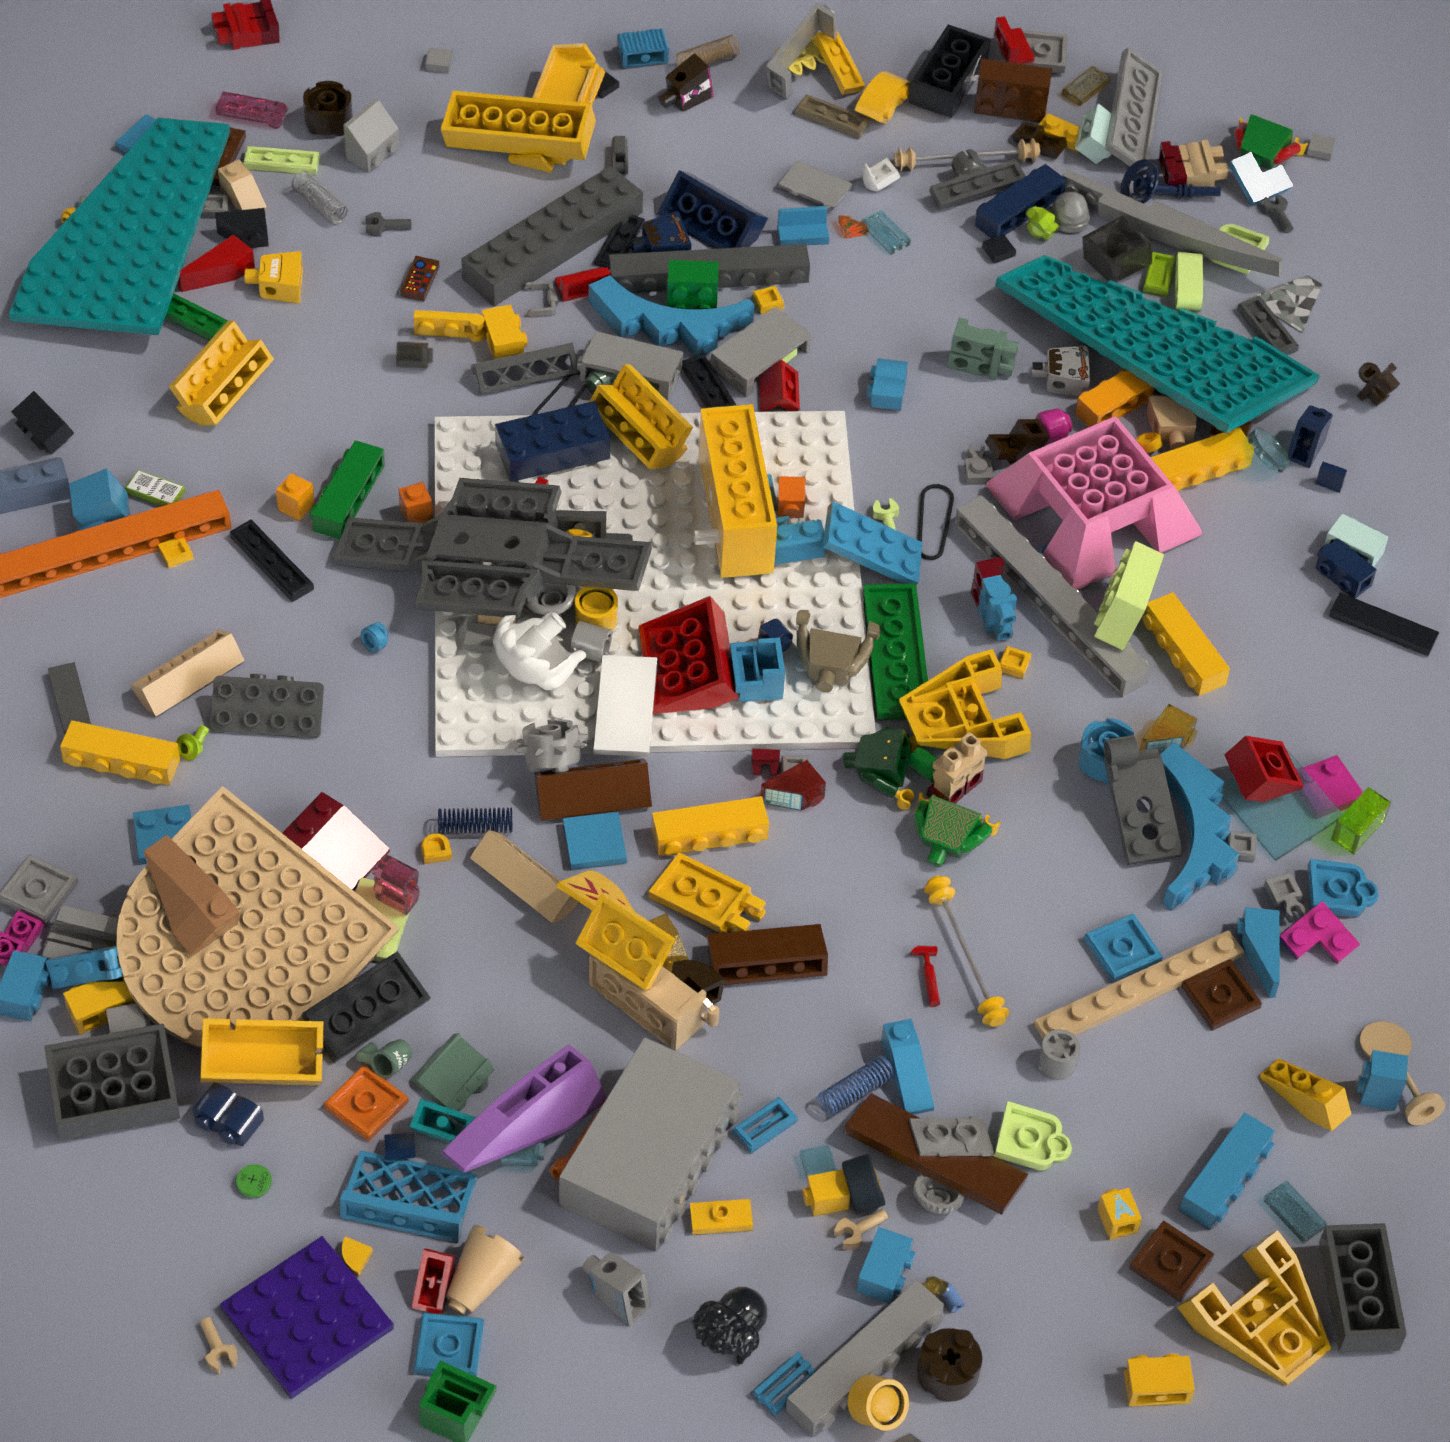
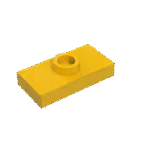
(721, 1216)

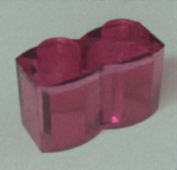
(396, 884)

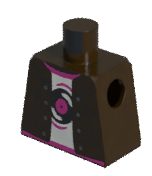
(688, 84)

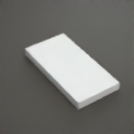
(625, 706)

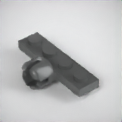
(974, 180)

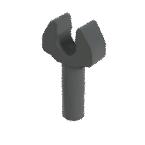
(1278, 210)
(377, 224)

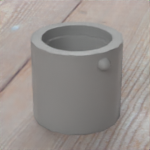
(592, 640)
(1059, 1054)

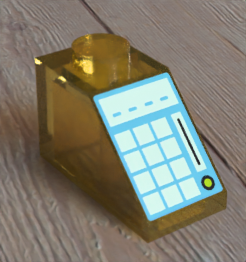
(1170, 727)

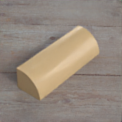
(187, 672)
(523, 876)

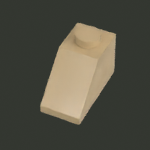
(240, 186)

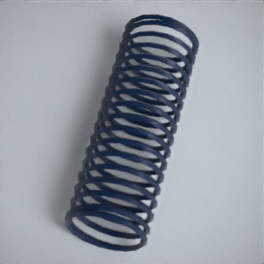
(479, 822)

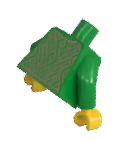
(950, 828)

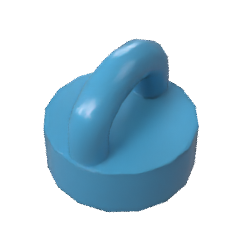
(374, 637)

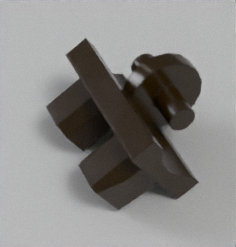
(1378, 384)

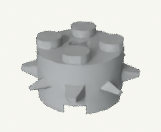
(551, 745)

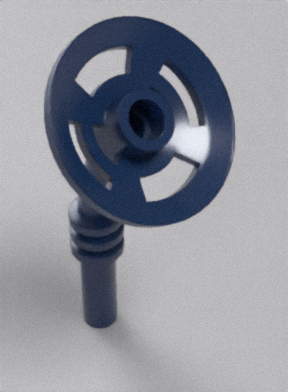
(1147, 186)

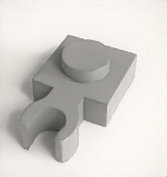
(977, 468)
(1286, 893)

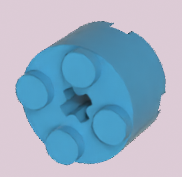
(1091, 747)

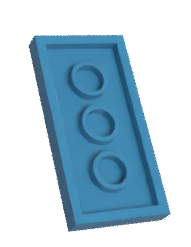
(872, 544)

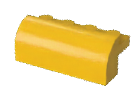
(219, 375)
(642, 419)

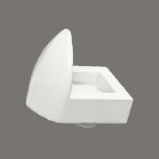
(879, 175)

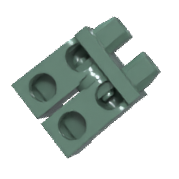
(981, 351)

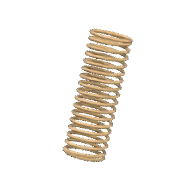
(724, 47)

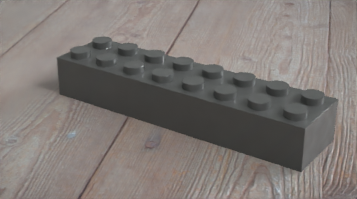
(551, 235)

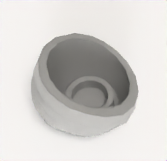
(1071, 212)

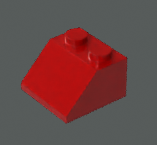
(1262, 769)

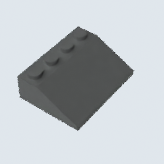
(111, 1082)

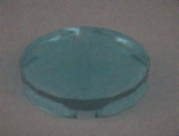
(1269, 450)

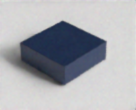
(1331, 477)
(399, 1146)

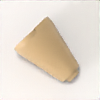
(481, 1269)

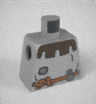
(1064, 370)

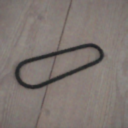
(557, 388)
(946, 523)

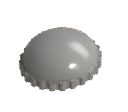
(936, 1196)

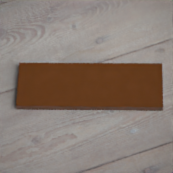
(976, 1177)

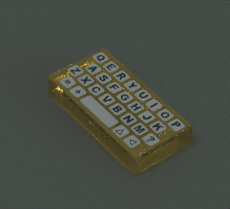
(1086, 86)

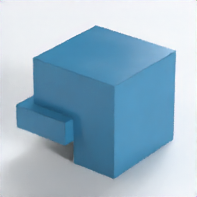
(98, 499)
(758, 669)

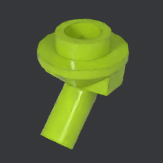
(191, 745)

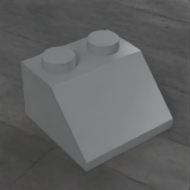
(370, 136)

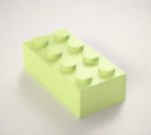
(1127, 595)

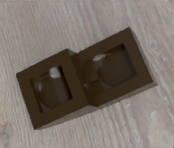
(1050, 145)

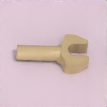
(858, 1229)
(218, 1349)

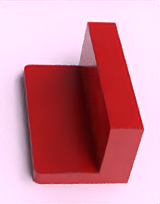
(1012, 43)
(577, 284)
(779, 387)

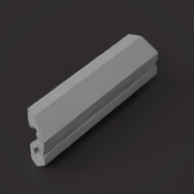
(79, 932)

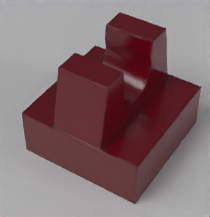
(765, 757)

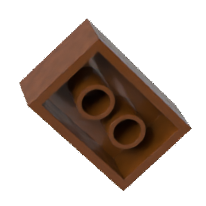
(1012, 90)

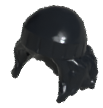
(732, 1323)

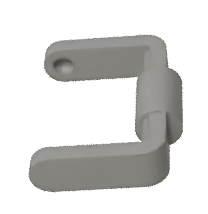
(551, 296)

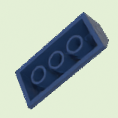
(712, 213)

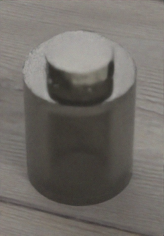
(413, 354)

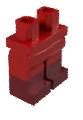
(246, 24)

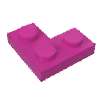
(1319, 927)

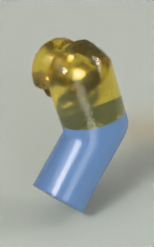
(946, 1290)

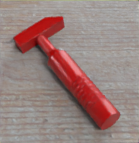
(929, 972)

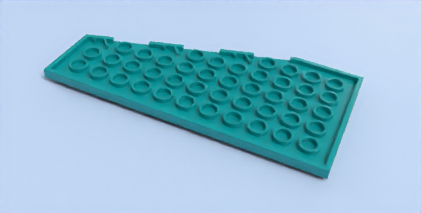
(129, 238)
(1175, 351)

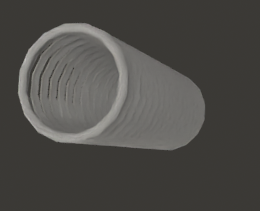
(298, 190)

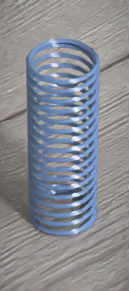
(855, 1087)

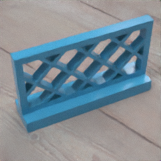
(402, 1213)

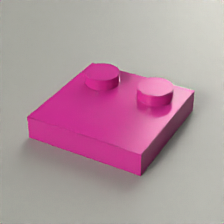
(1335, 781)

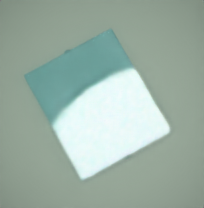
(1286, 820)

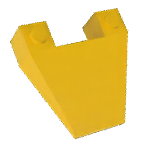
(953, 706)
(1271, 1322)

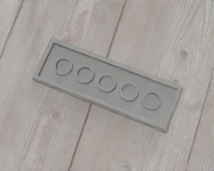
(1133, 109)

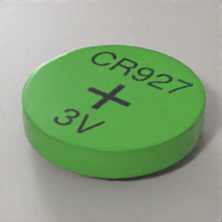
(254, 1181)

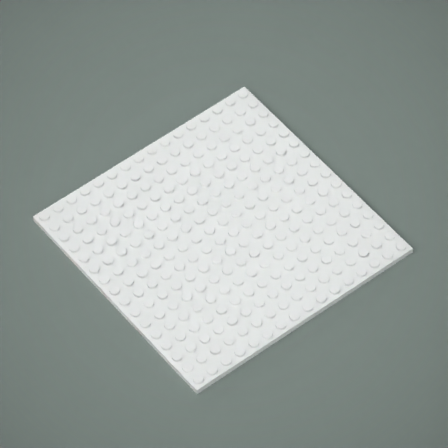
(486, 708)

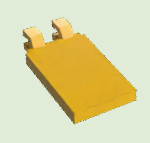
(706, 895)

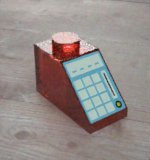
(795, 788)

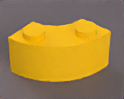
(883, 96)

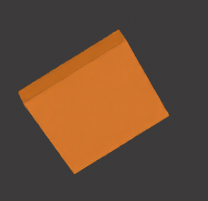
(366, 1102)

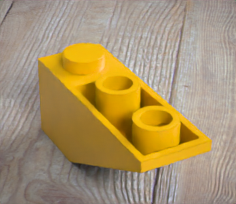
(1308, 1093)

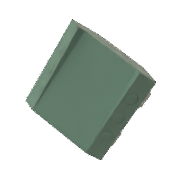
(454, 1074)

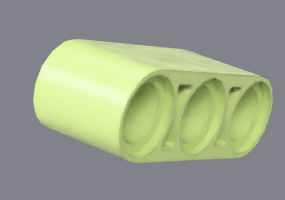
(1189, 281)

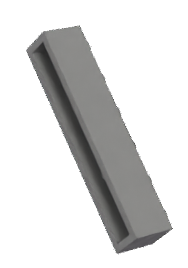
(868, 1353)

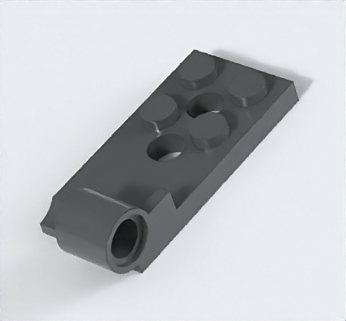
(1135, 777)

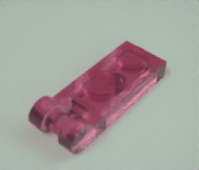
(251, 109)

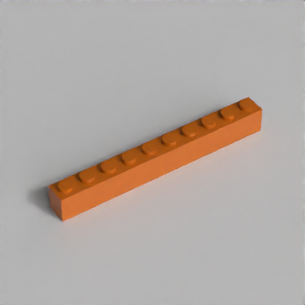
(112, 542)

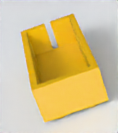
(261, 1052)

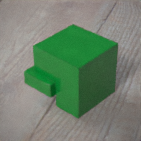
(454, 1402)

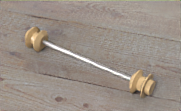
(1023, 151)

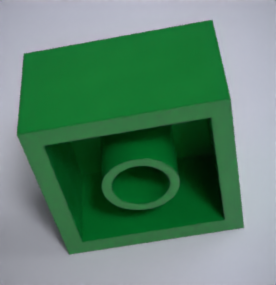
(692, 284)

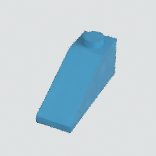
(1262, 945)
(906, 1057)

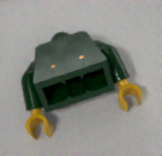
(883, 762)

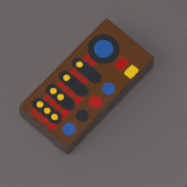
(419, 278)

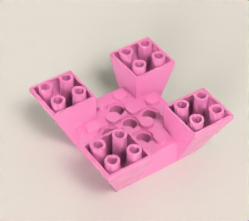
(1096, 487)

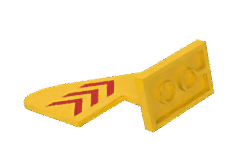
(616, 931)

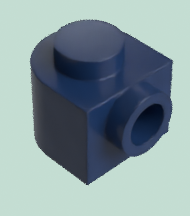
(776, 629)

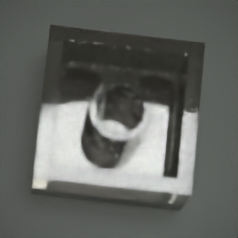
(1117, 250)

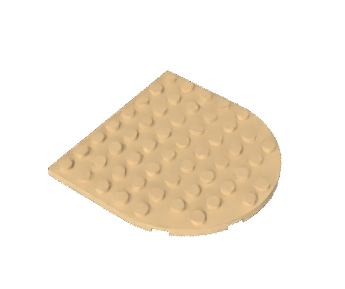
(293, 941)

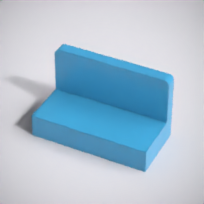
(803, 226)

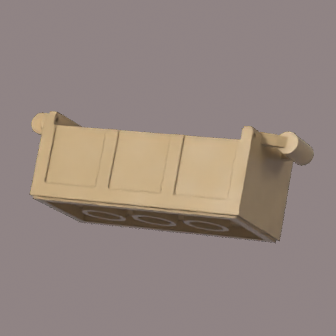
(666, 1009)

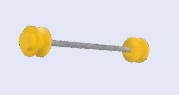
(991, 1007)

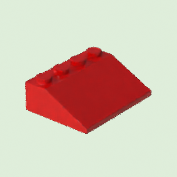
(691, 657)

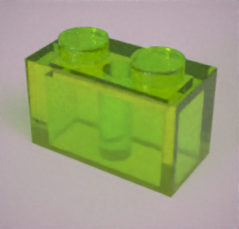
(1361, 820)

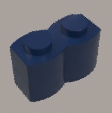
(227, 1114)

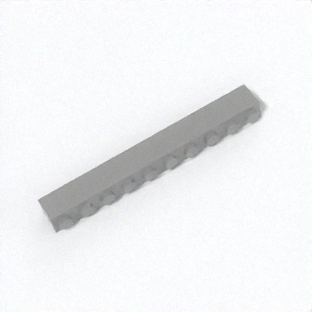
(1050, 594)

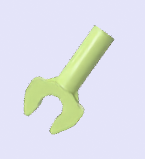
(886, 515)

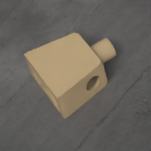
(1171, 421)

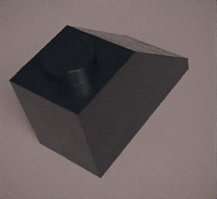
(246, 225)

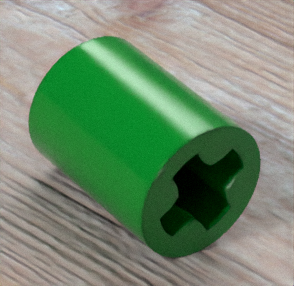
(922, 763)

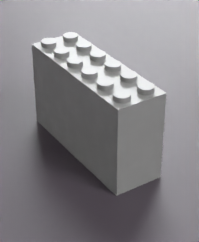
(650, 1144)

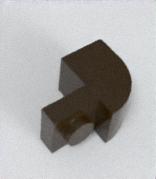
(1024, 438)
(700, 977)

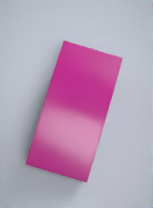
(19, 935)

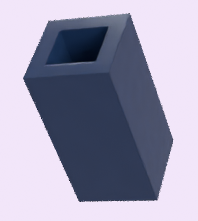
(1345, 568)

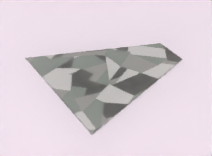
(1293, 300)

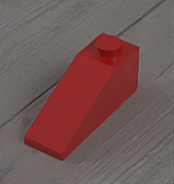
(217, 266)

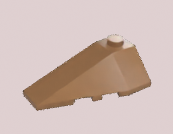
(190, 898)

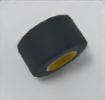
(863, 1183)

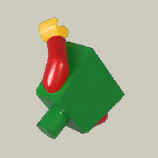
(1267, 141)

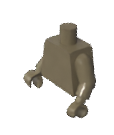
(832, 655)

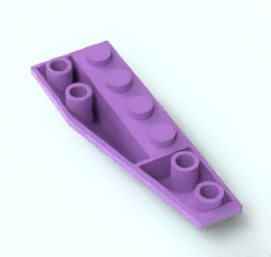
(530, 1111)

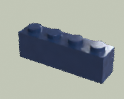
(1009, 207)

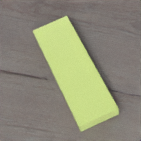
(281, 160)

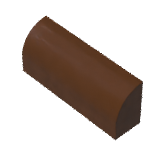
(593, 789)
(768, 954)

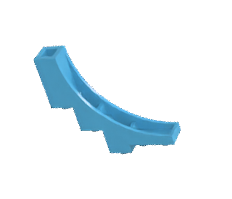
(663, 324)
(1198, 795)

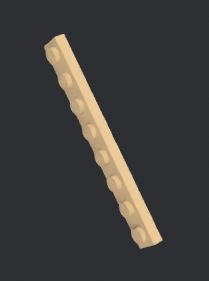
(1140, 987)

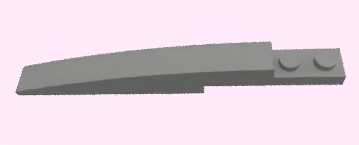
(1173, 227)

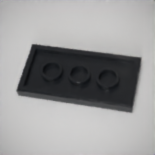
(367, 1006)

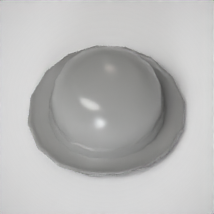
(553, 598)

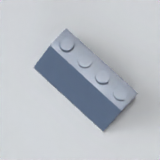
(33, 485)

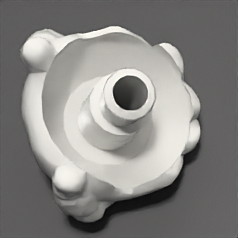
(533, 651)

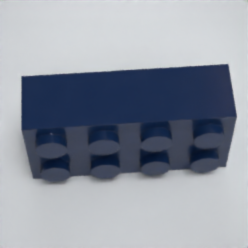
(552, 441)

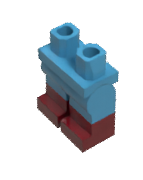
(994, 598)

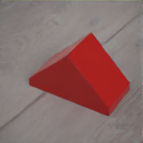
(433, 1281)

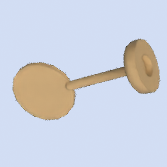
(1394, 1039)

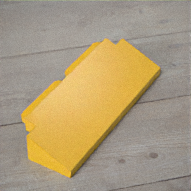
(567, 76)

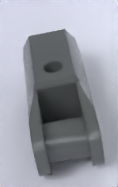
(619, 149)

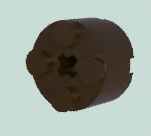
(327, 108)
(949, 1364)

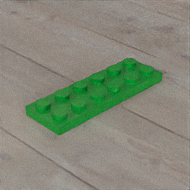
(899, 652)

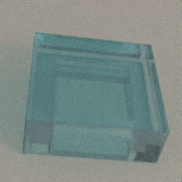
(817, 1160)

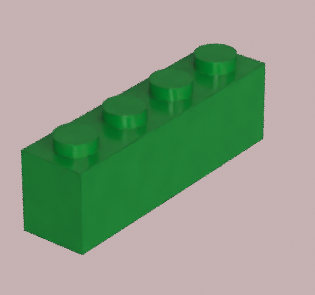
(347, 488)

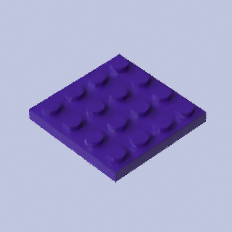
(306, 1316)

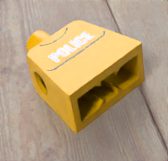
(278, 276)

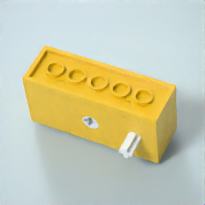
(736, 492)

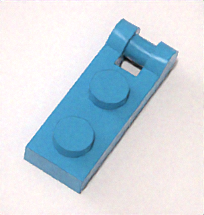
(84, 967)

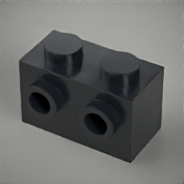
(42, 422)

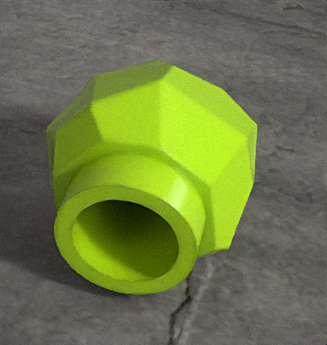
(1041, 223)

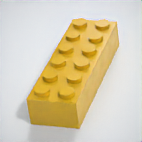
(518, 125)

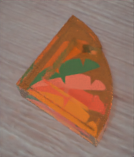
(852, 228)

